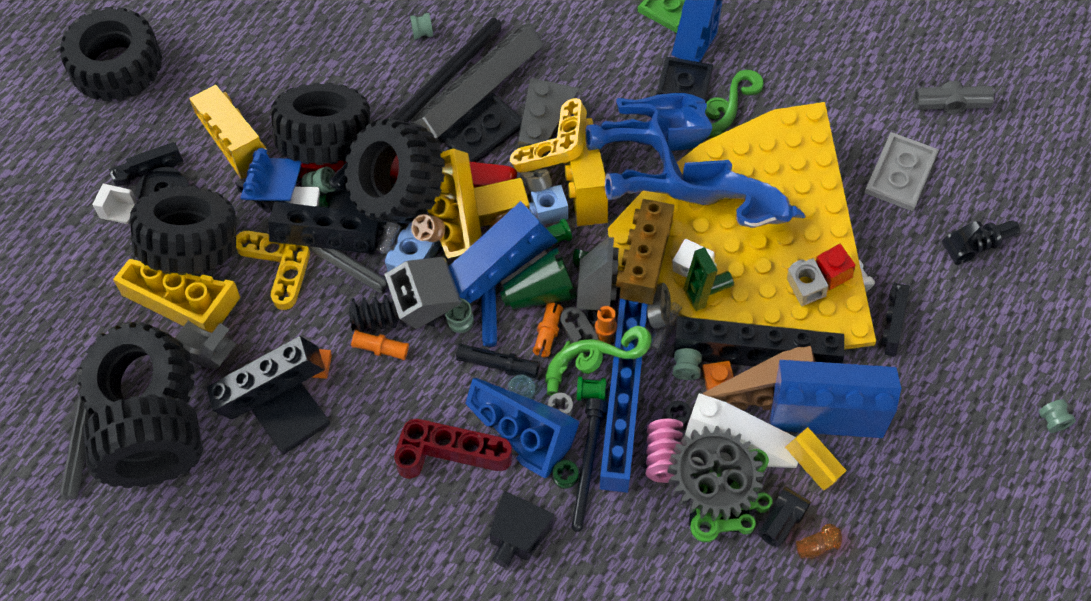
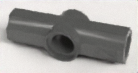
(953, 97)

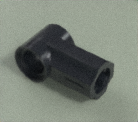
(786, 511)

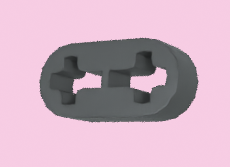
(536, 179)
(660, 309)
(583, 324)

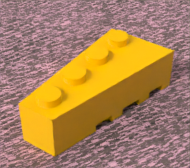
(227, 128)
(587, 185)
(457, 205)
(177, 296)

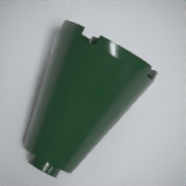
(539, 283)

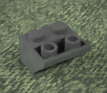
(598, 276)
(422, 290)

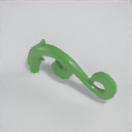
(730, 108)
(596, 349)

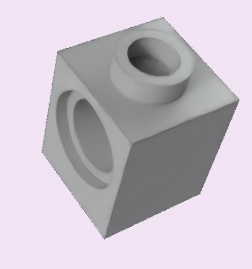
(811, 291)

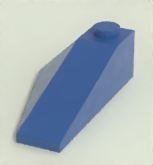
(533, 429)

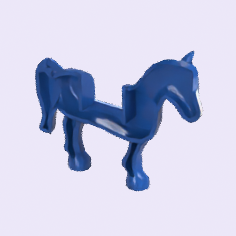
(677, 125)

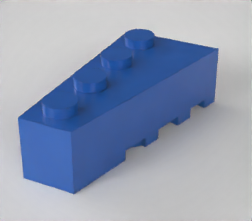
(500, 252)

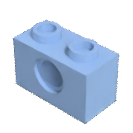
(408, 243)

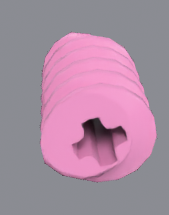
(661, 443)

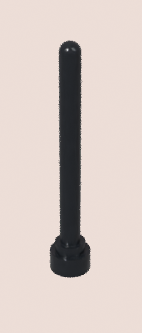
(596, 411)

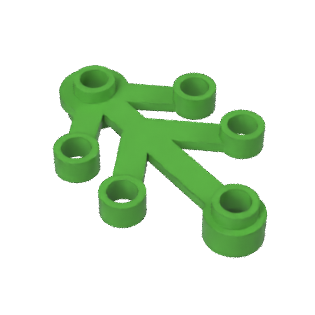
(731, 524)

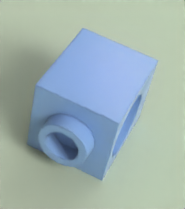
(551, 197)

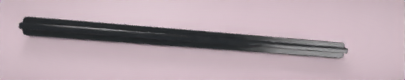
(434, 85)

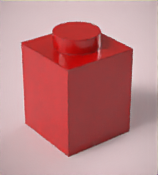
(835, 266)

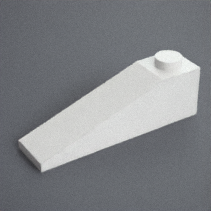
(763, 436)

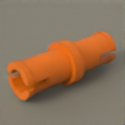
(605, 324)
(547, 330)
(380, 345)

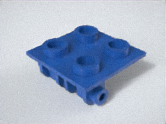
(270, 178)

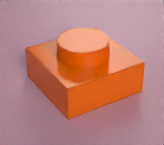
(716, 373)

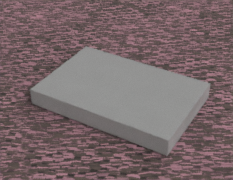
(901, 171)

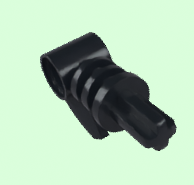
(973, 239)

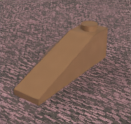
(758, 383)

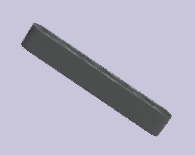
(479, 80)

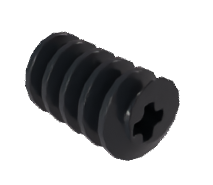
(373, 313)

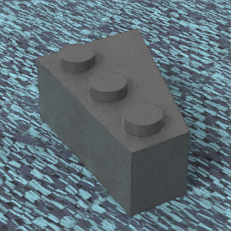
(542, 111)

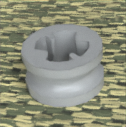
(559, 398)

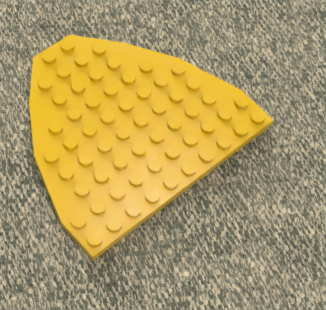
(798, 157)

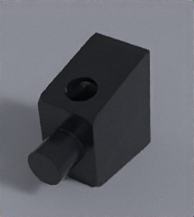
(518, 528)

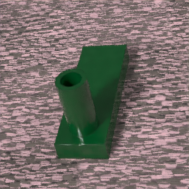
(703, 281)

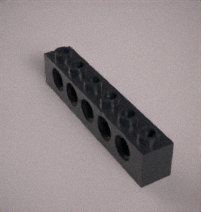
(752, 343)

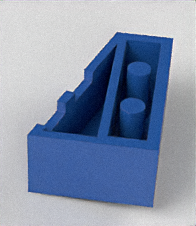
(696, 28)

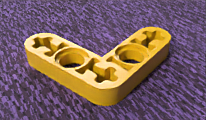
(529, 157)
(285, 257)

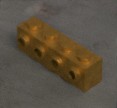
(646, 251)

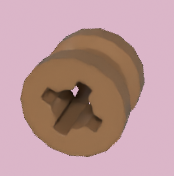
(422, 231)

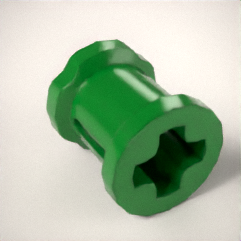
(560, 231)
(591, 388)

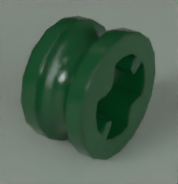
(559, 468)

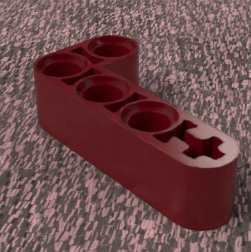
(454, 451)

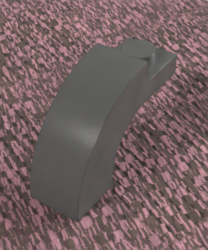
(206, 347)

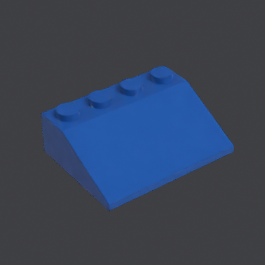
(835, 398)

